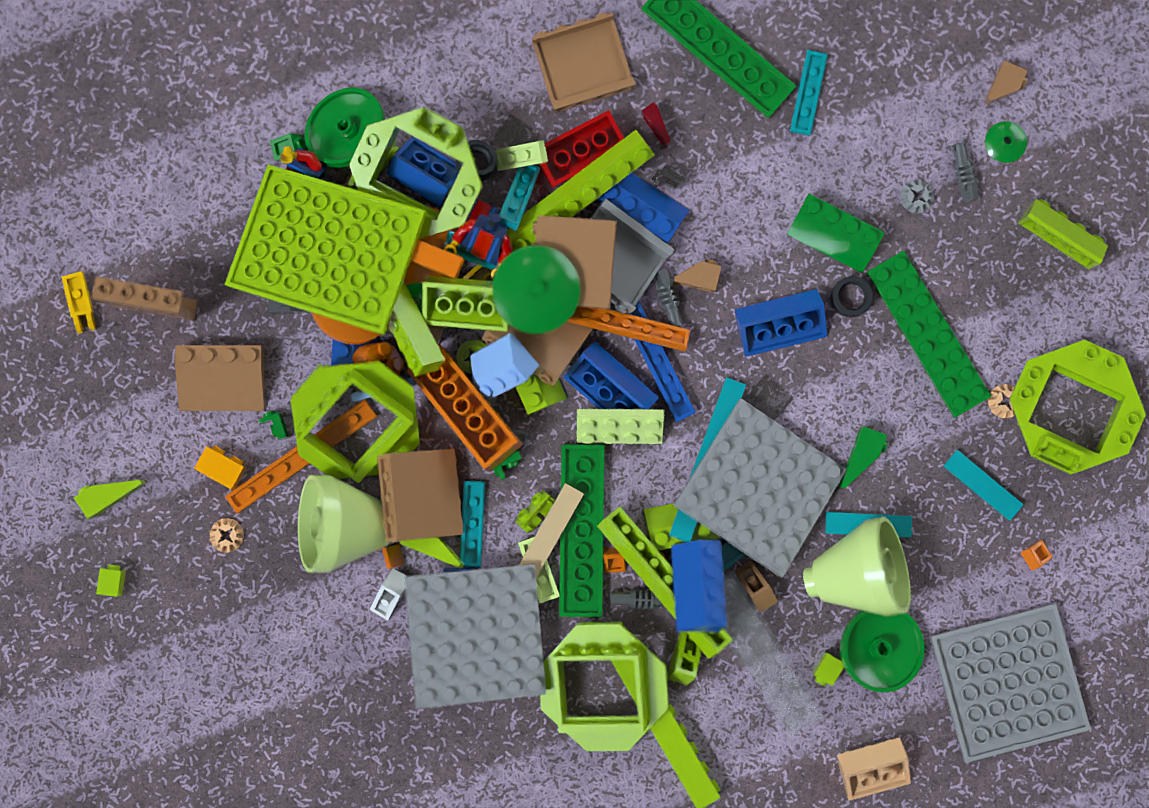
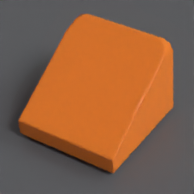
(1036, 555)
(393, 556)
(613, 560)

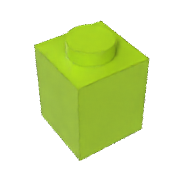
(111, 581)
(827, 669)

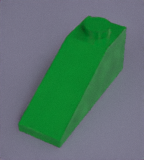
(865, 451)

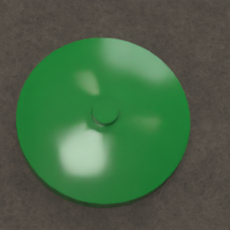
(339, 124)
(536, 289)
(882, 650)

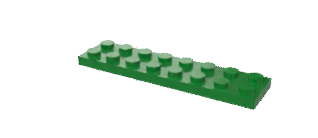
(722, 52)
(928, 334)
(581, 539)

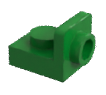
(292, 140)
(278, 428)
(510, 461)

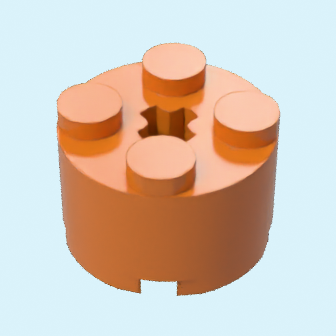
(380, 352)

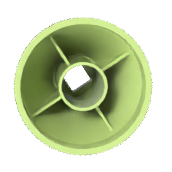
(337, 524)
(863, 571)

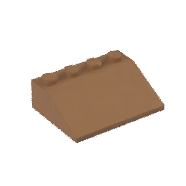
(220, 377)

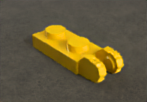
(78, 300)

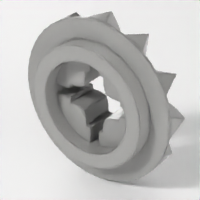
(907, 196)

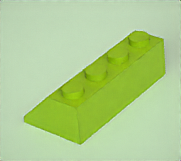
(1064, 234)
(460, 304)
(539, 395)
(659, 523)

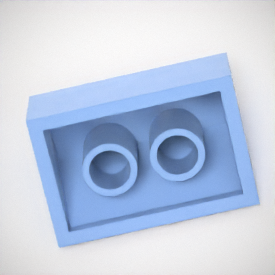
(501, 366)

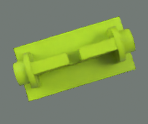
(528, 518)

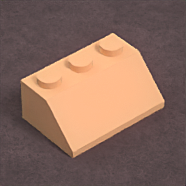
(874, 768)

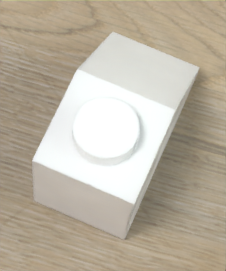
(389, 594)

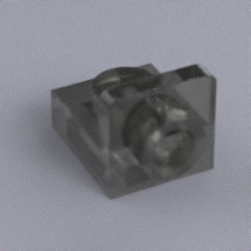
(672, 178)

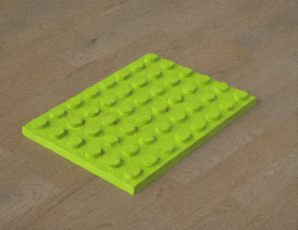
(326, 249)

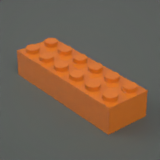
(468, 412)

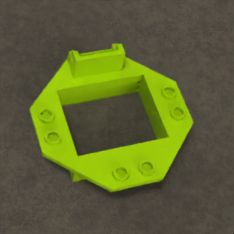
(436, 132)
(1096, 369)
(321, 392)
(605, 642)

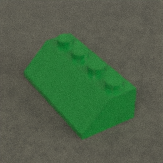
(835, 233)

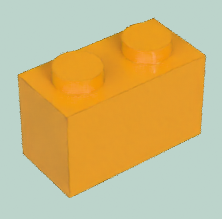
(220, 467)

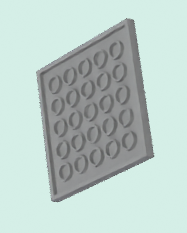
(760, 487)
(475, 635)
(1010, 683)

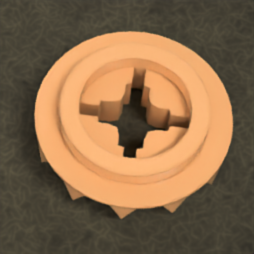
(996, 397)
(236, 535)

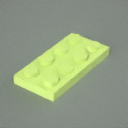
(620, 426)

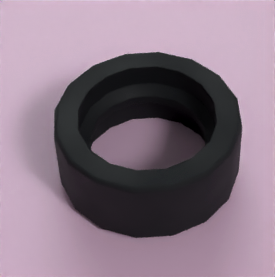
(486, 150)
(865, 287)

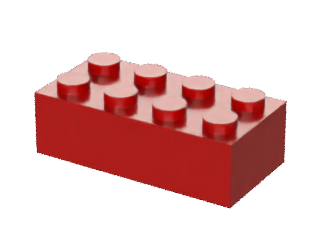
(579, 148)

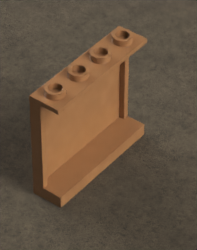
(582, 62)
(588, 247)
(144, 299)
(550, 350)
(420, 495)

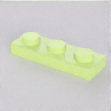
(521, 155)
(545, 581)

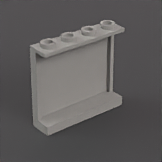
(636, 257)

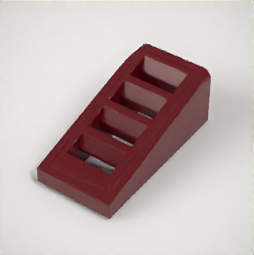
(655, 122)

